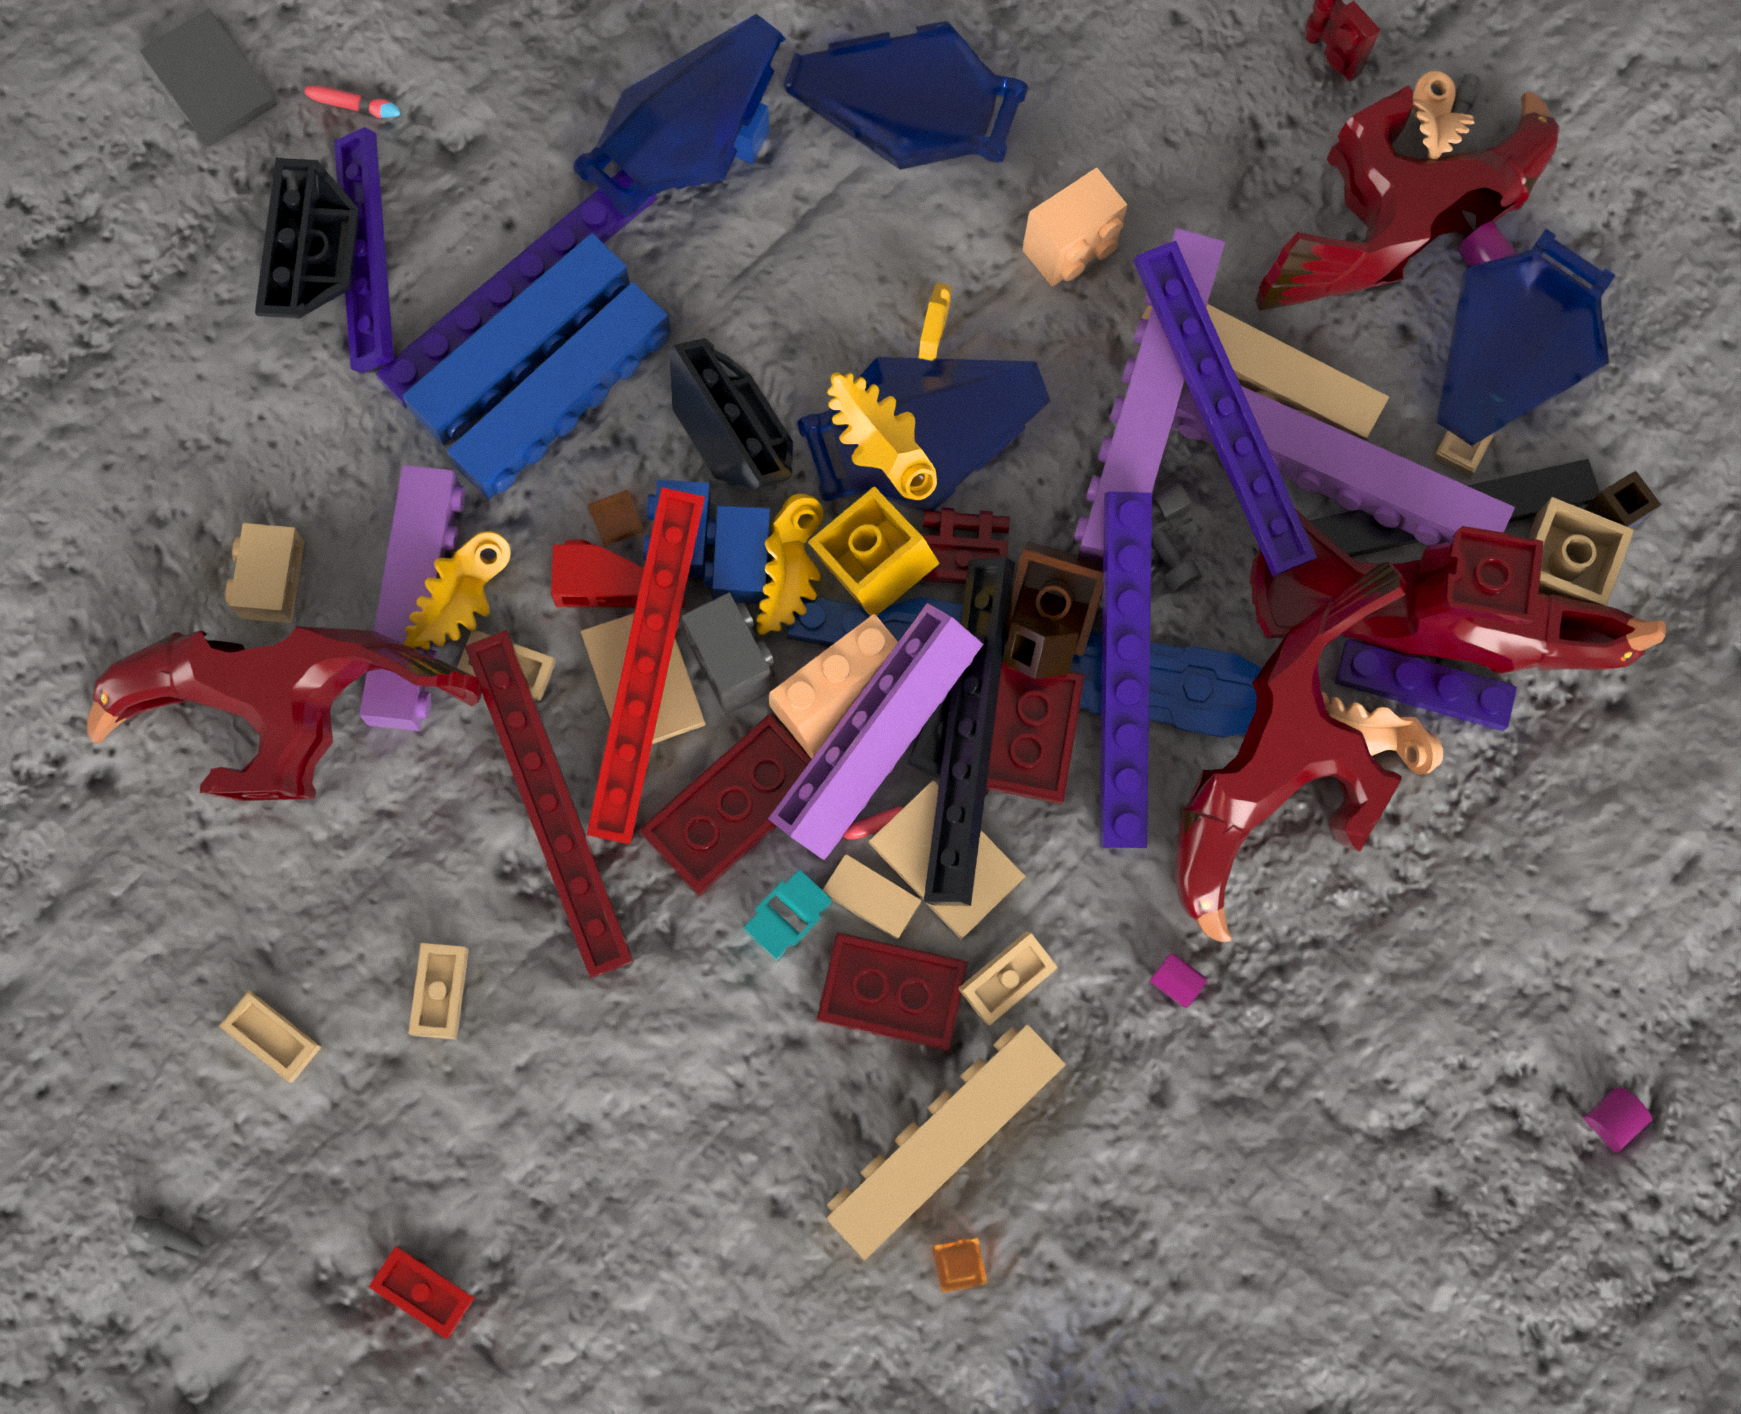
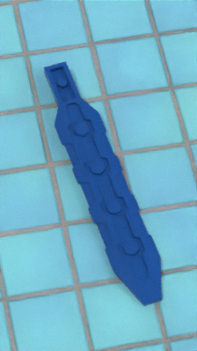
(1187, 686)

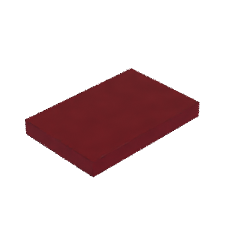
(1034, 734)
(892, 991)

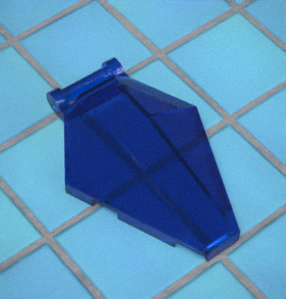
(909, 95)
(684, 117)
(1521, 337)
(961, 420)

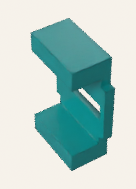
(772, 930)

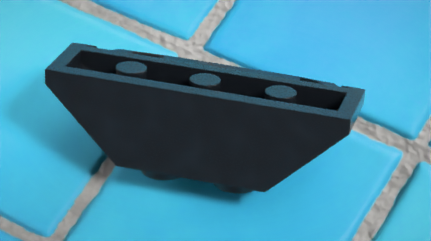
(306, 241)
(728, 417)

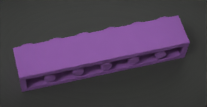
(418, 536)
(876, 731)

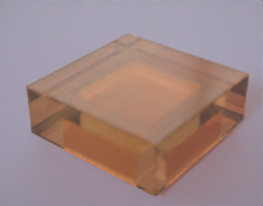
(615, 518)
(959, 1265)

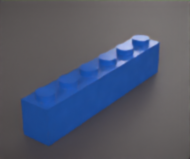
(517, 340)
(560, 391)

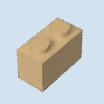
(265, 572)

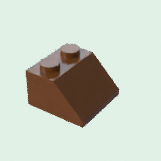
(1058, 588)

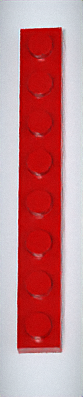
(645, 666)

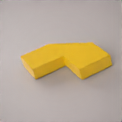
(935, 321)

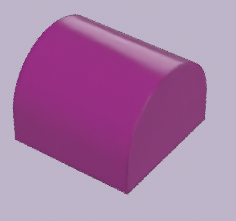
(1485, 245)
(1178, 980)
(1618, 1118)

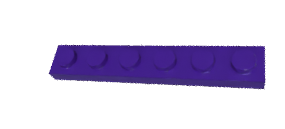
(369, 294)

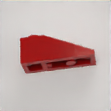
(593, 577)

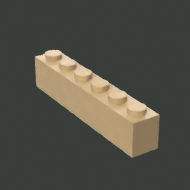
(1295, 377)
(944, 1142)

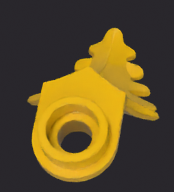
(881, 437)
(790, 564)
(457, 591)

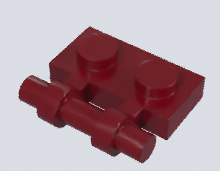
(1346, 32)
(956, 552)

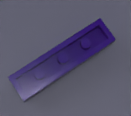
(1426, 685)

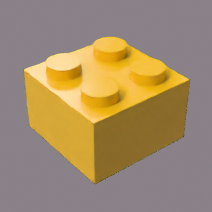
(874, 552)

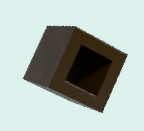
(1625, 501)
(1040, 647)

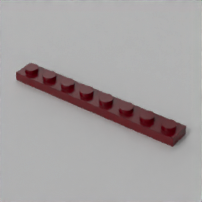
(549, 805)

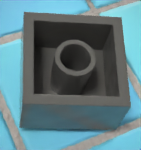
(727, 652)

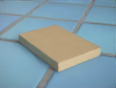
(607, 651)
(907, 846)

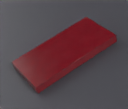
(727, 806)

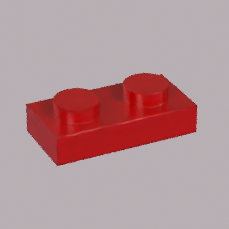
(422, 1292)

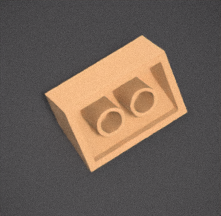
(827, 686)

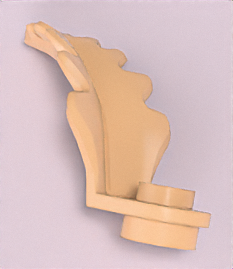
(1436, 115)
(1388, 731)

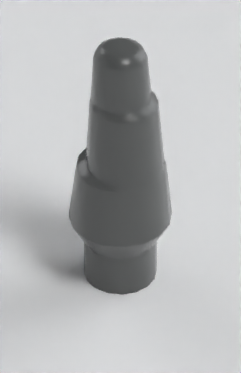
(1466, 94)
(163, 1234)

